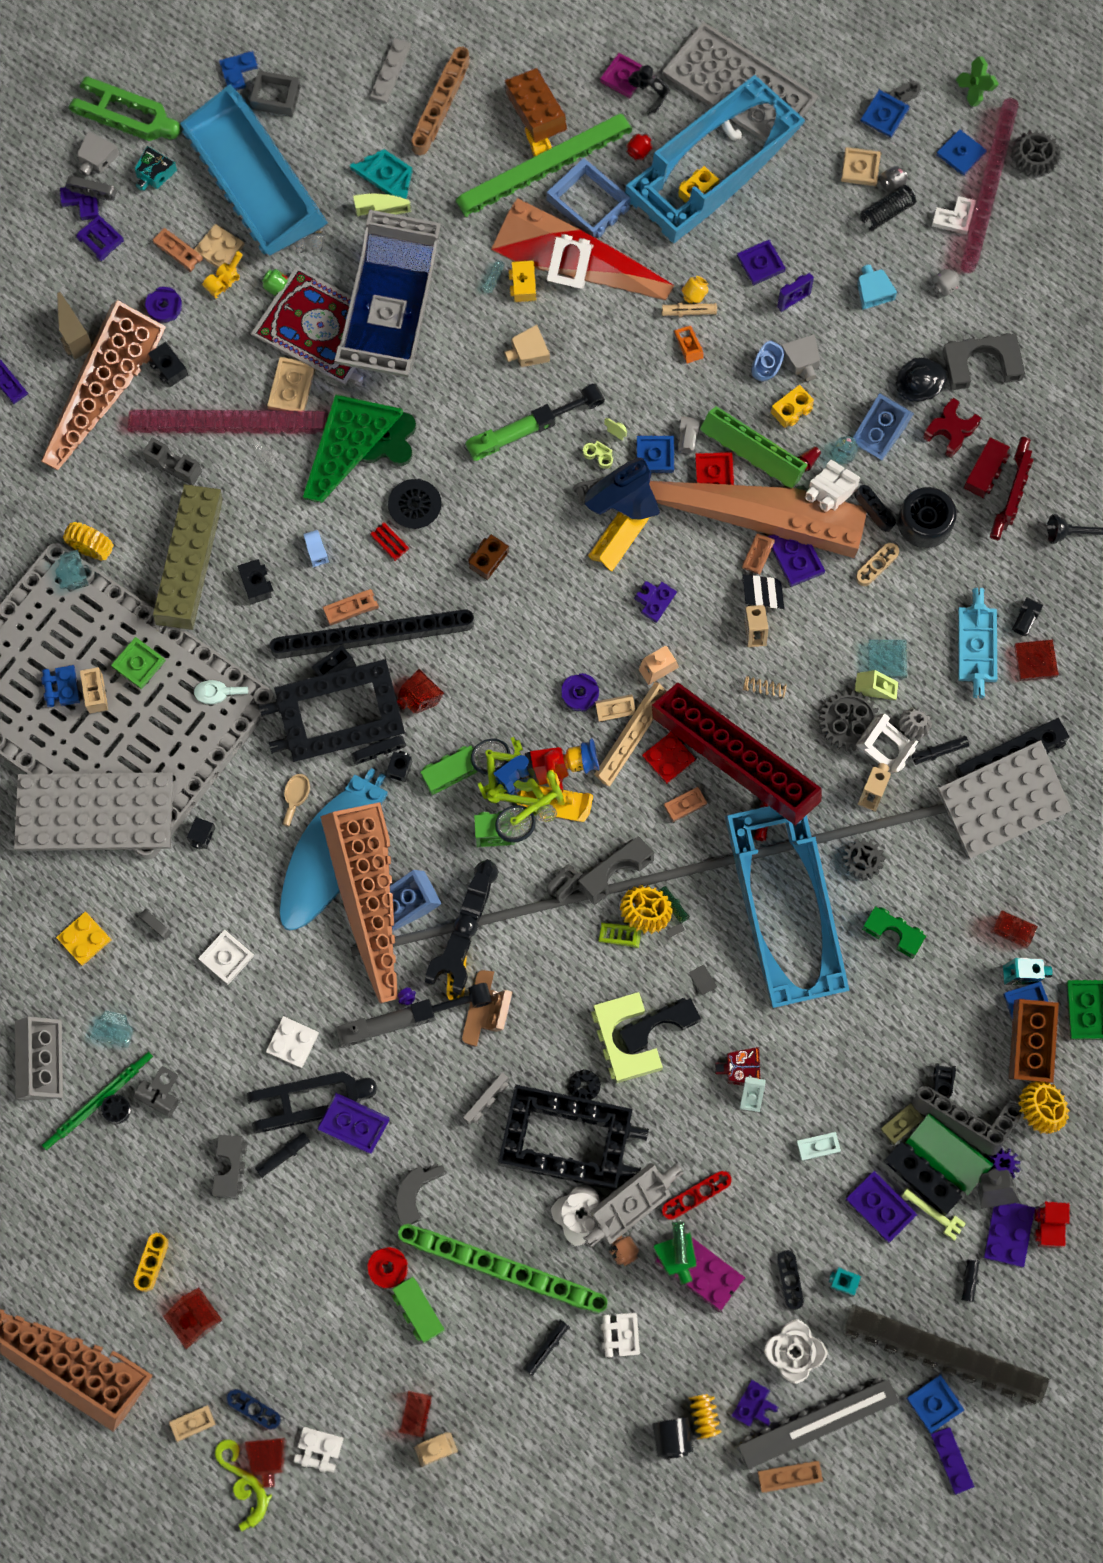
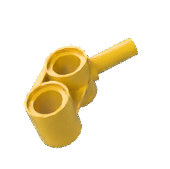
(226, 276)

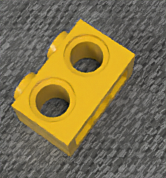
(695, 180)
(789, 404)

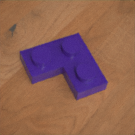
(87, 204)

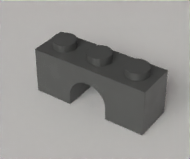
(163, 458)
(229, 1184)

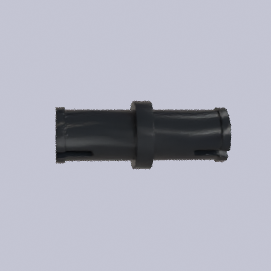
(970, 1280)

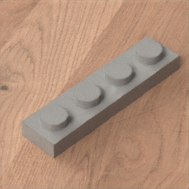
(390, 71)

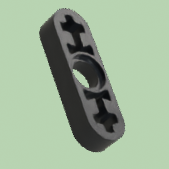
(863, 496)
(371, 752)
(781, 1265)

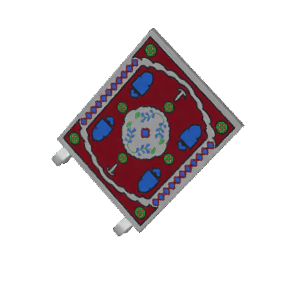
(309, 324)

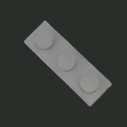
(487, 1099)

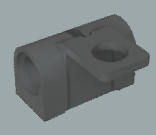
(156, 1094)

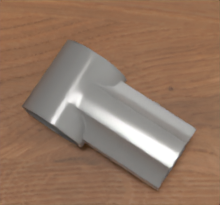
(688, 430)

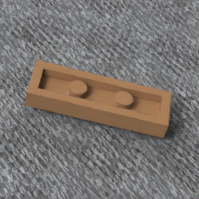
(790, 1476)

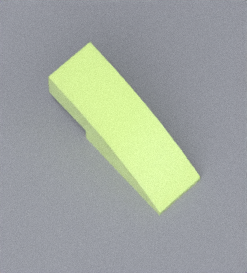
(381, 203)

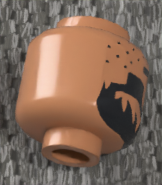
(624, 1250)

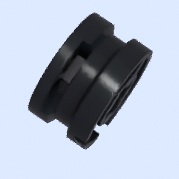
(115, 1109)

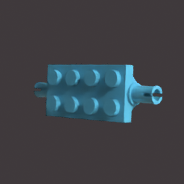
(977, 644)

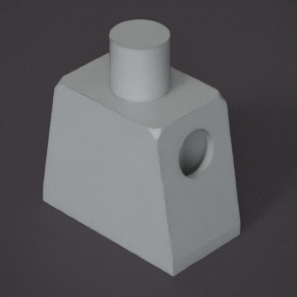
(96, 154)
(802, 356)

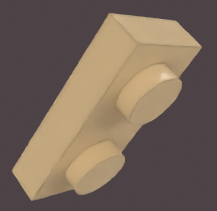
(615, 707)
(192, 1423)

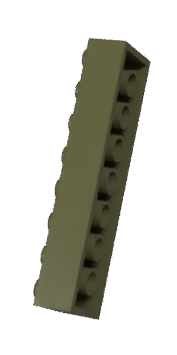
(188, 557)

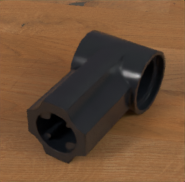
(1028, 613)

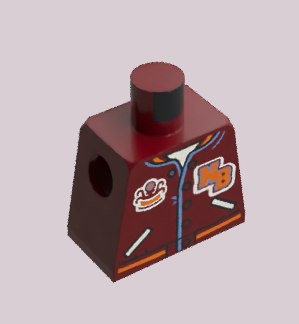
(740, 1065)

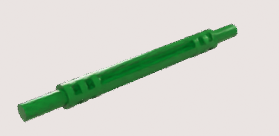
(96, 1101)

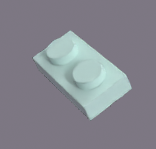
(752, 1094)
(818, 1146)

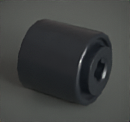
(673, 1438)

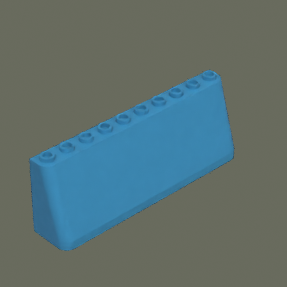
(252, 172)

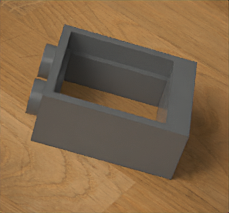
(272, 106)

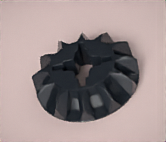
(586, 1075)

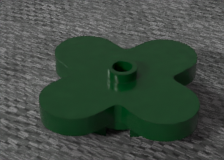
(394, 447)

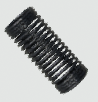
(901, 193)

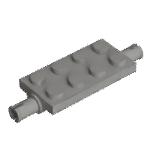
(631, 1203)

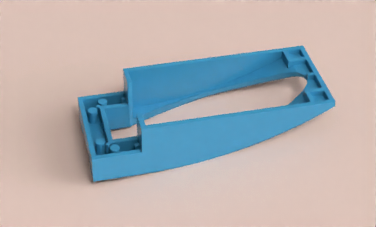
(645, 187)
(832, 971)

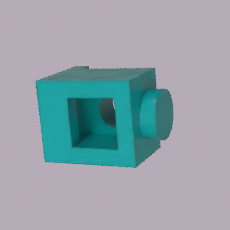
(851, 1278)

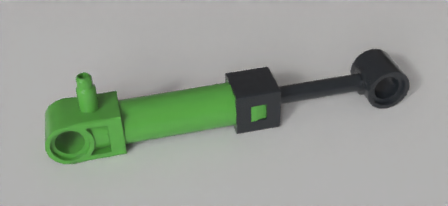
(539, 420)

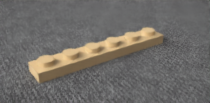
(629, 737)

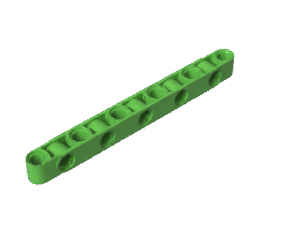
(502, 1268)

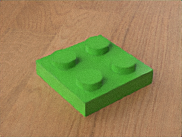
(138, 663)

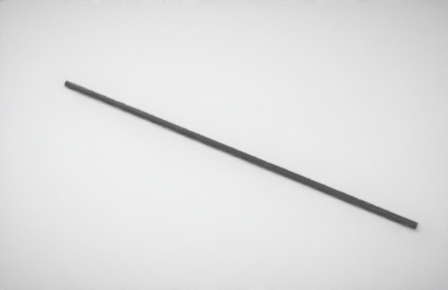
(670, 874)

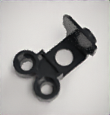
(643, 79)

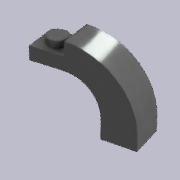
(408, 1192)

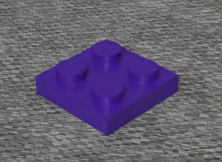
(761, 262)
(795, 292)

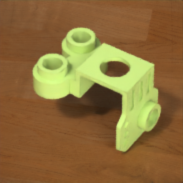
(602, 451)

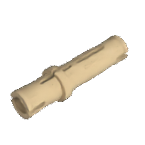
(710, 309)

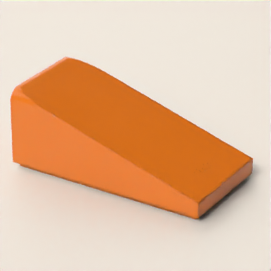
(689, 345)

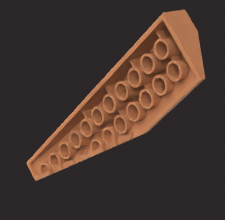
(769, 511)

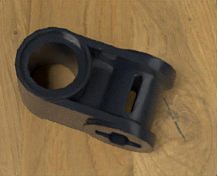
(944, 1078)

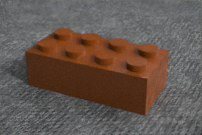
(536, 105)
(1033, 1040)

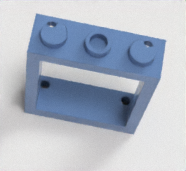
(570, 179)

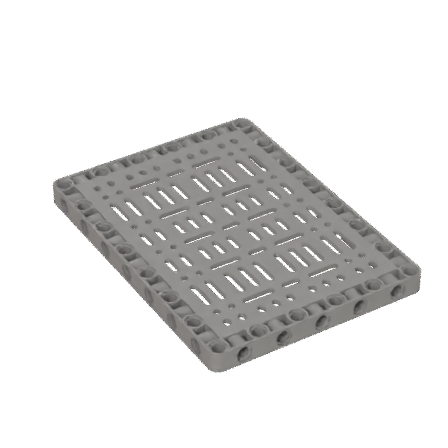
(127, 609)

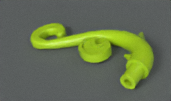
(246, 1478)

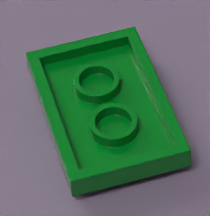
(1085, 1009)

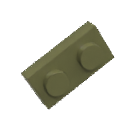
(902, 1124)

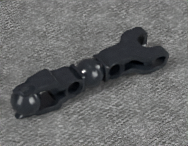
(464, 928)

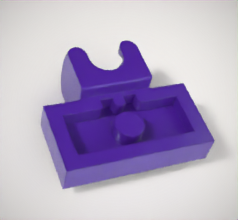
(655, 600)
(754, 1405)

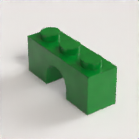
(881, 921)

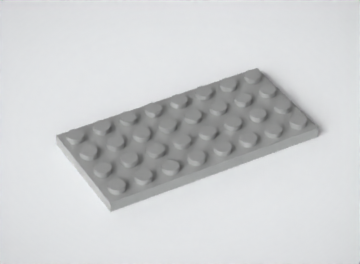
(715, 66)
(93, 811)

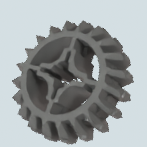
(1035, 159)

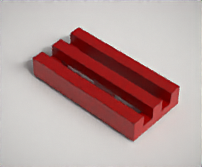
(379, 531)

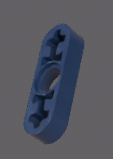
(243, 1396)

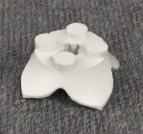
(564, 1213)
(811, 1351)

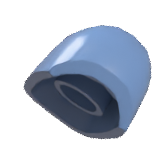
(767, 361)

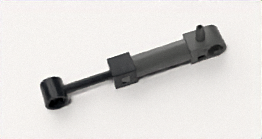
(418, 1013)

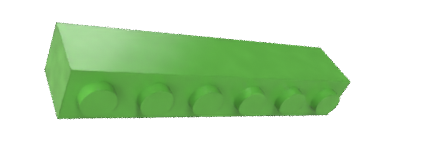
(753, 447)

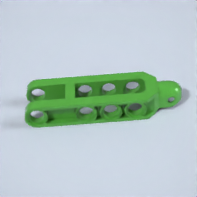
(160, 127)

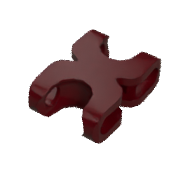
(952, 427)

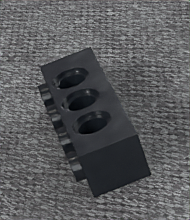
(926, 1190)

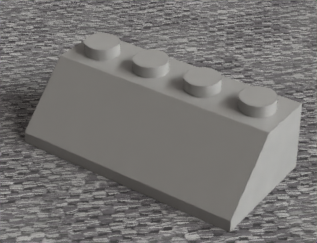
(38, 1058)

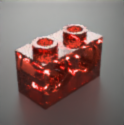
(1014, 929)

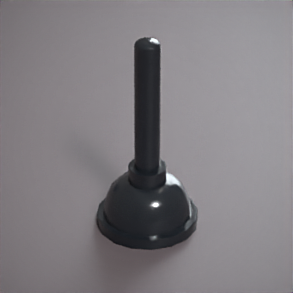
(1059, 529)

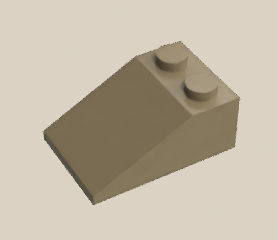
(74, 336)

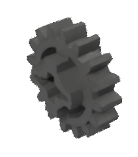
(860, 850)

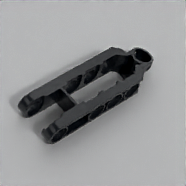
(357, 1090)

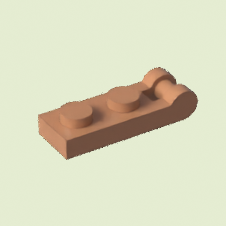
(177, 249)
(350, 607)

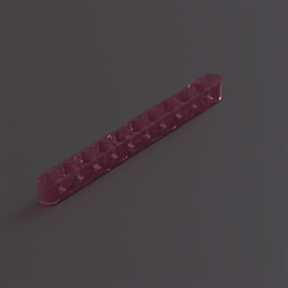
(989, 192)
(227, 421)

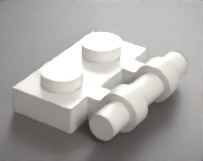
(627, 1335)
(321, 1443)

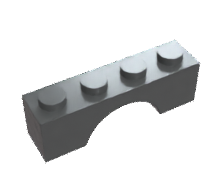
(633, 855)

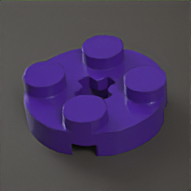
(165, 314)
(576, 682)

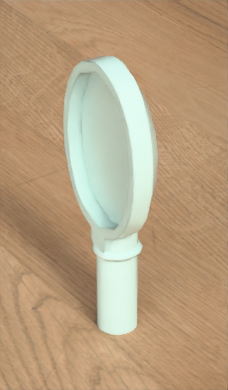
(215, 692)

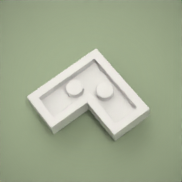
(955, 220)

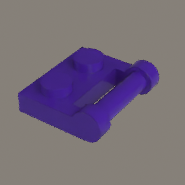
(104, 233)

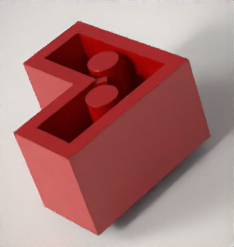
(1052, 1223)

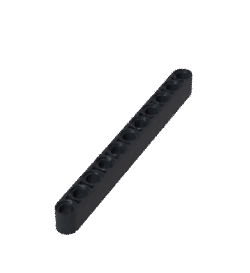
(380, 628)

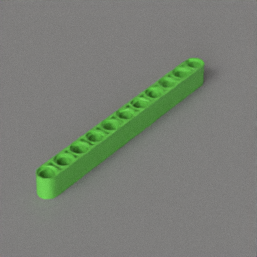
(543, 164)

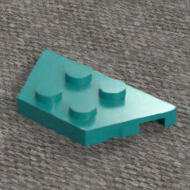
(385, 173)

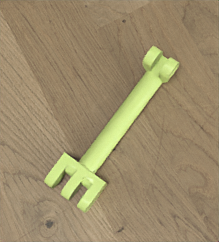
(949, 1224)

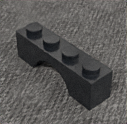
(681, 1014)

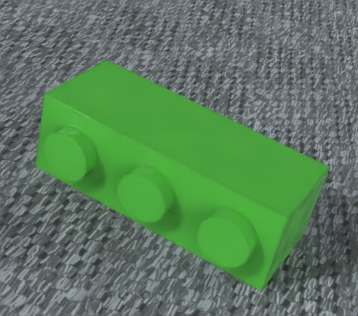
(449, 770)
(417, 1310)

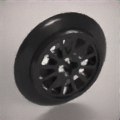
(420, 486)

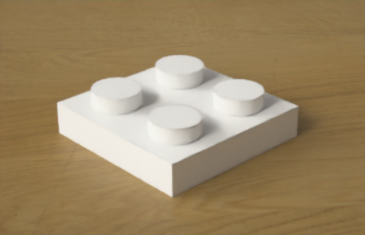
(226, 957)
(292, 1042)

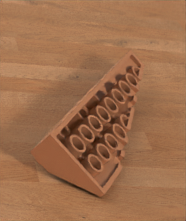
(73, 1369)

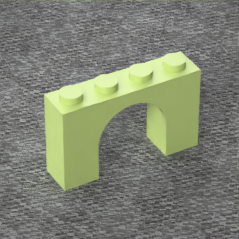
(623, 1065)

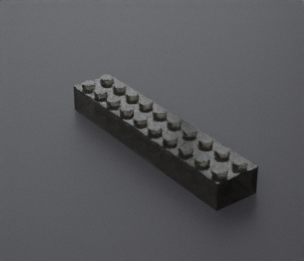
(945, 1354)

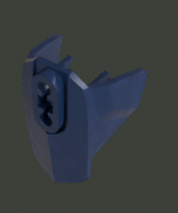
(625, 491)

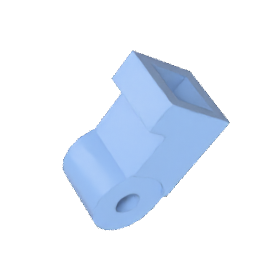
(315, 548)

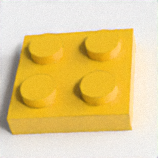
(83, 938)

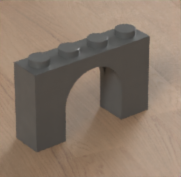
(1002, 347)

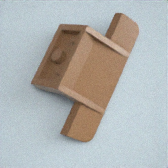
(488, 1017)

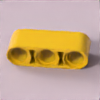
(149, 1252)

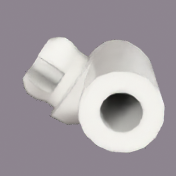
(733, 135)

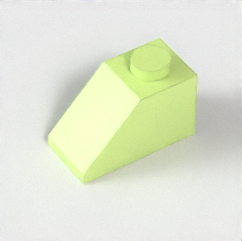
(876, 685)

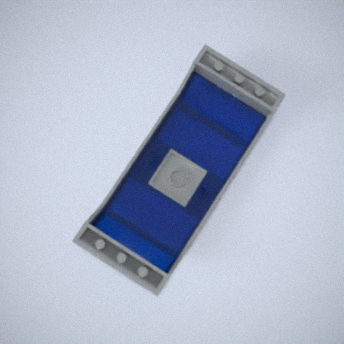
(389, 294)

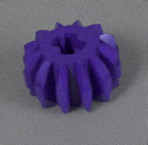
(1011, 1164)

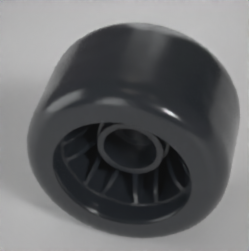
(933, 506)

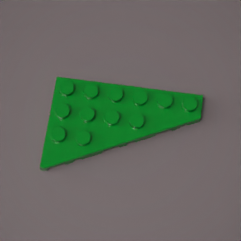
(347, 437)

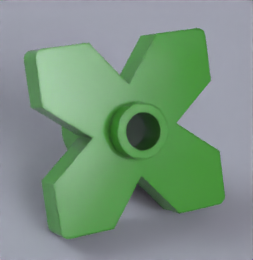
(977, 81)

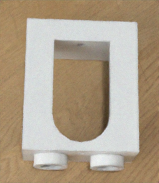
(585, 250)
(905, 746)

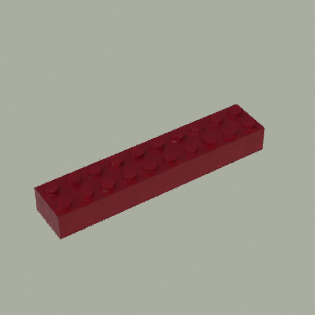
(737, 753)

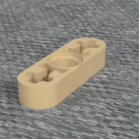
(883, 551)

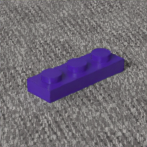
(952, 1460)

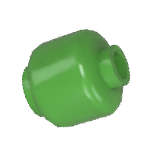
(274, 281)

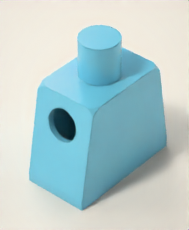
(874, 288)

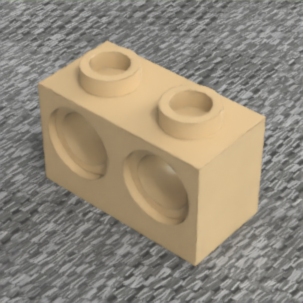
(94, 690)

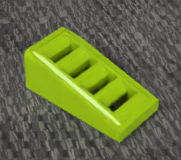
(636, 936)

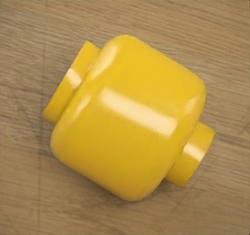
(695, 289)

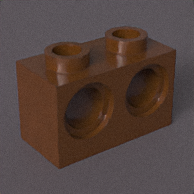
(492, 559)

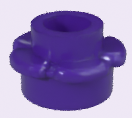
(406, 996)

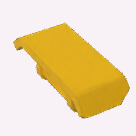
(576, 807)

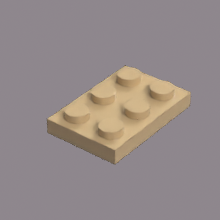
(291, 385)

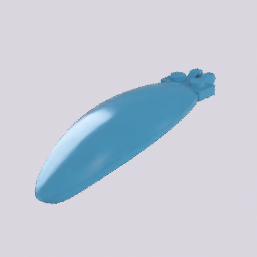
(310, 876)

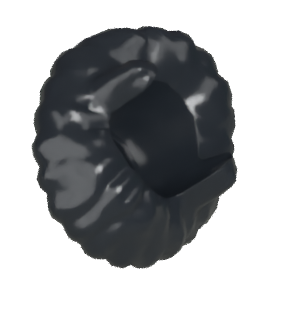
(920, 380)

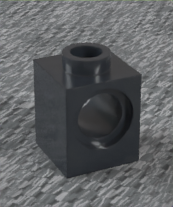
(399, 774)
(200, 833)

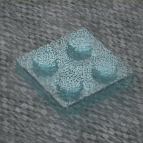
(888, 657)

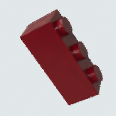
(987, 468)

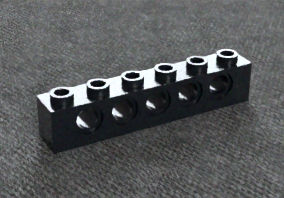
(1052, 729)

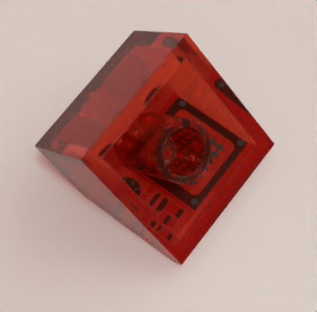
(192, 1317)

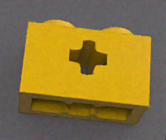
(523, 291)

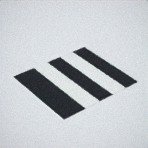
(763, 591)

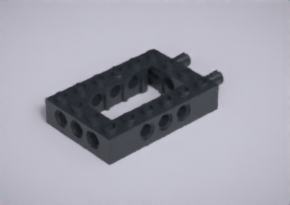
(296, 738)
(568, 1107)

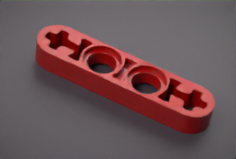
(695, 1193)

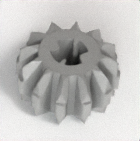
(915, 723)

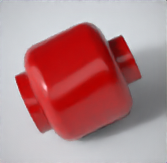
(639, 146)

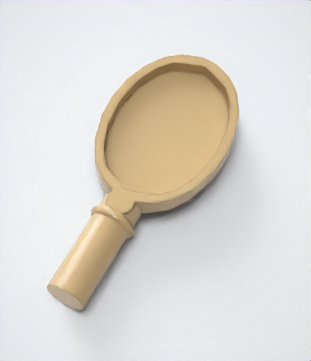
(295, 794)

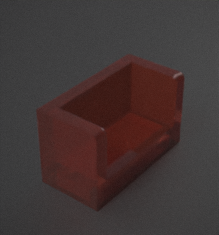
(416, 1414)

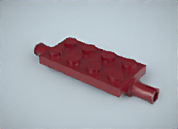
(1024, 462)

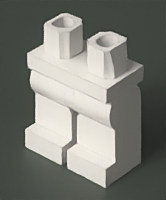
(832, 486)

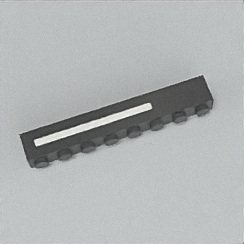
(817, 1424)

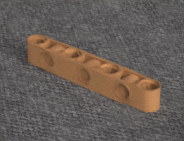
(440, 101)

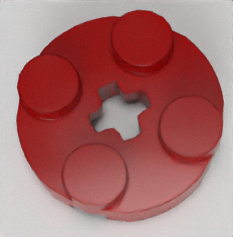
(376, 1269)

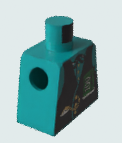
(153, 169)
(1026, 971)

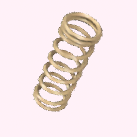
(766, 682)

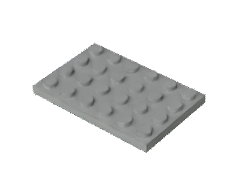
(1004, 799)

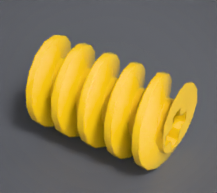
(705, 1416)

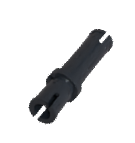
(940, 750)
(282, 1155)
(560, 1329)

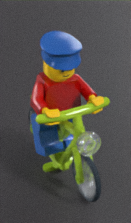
(518, 772)

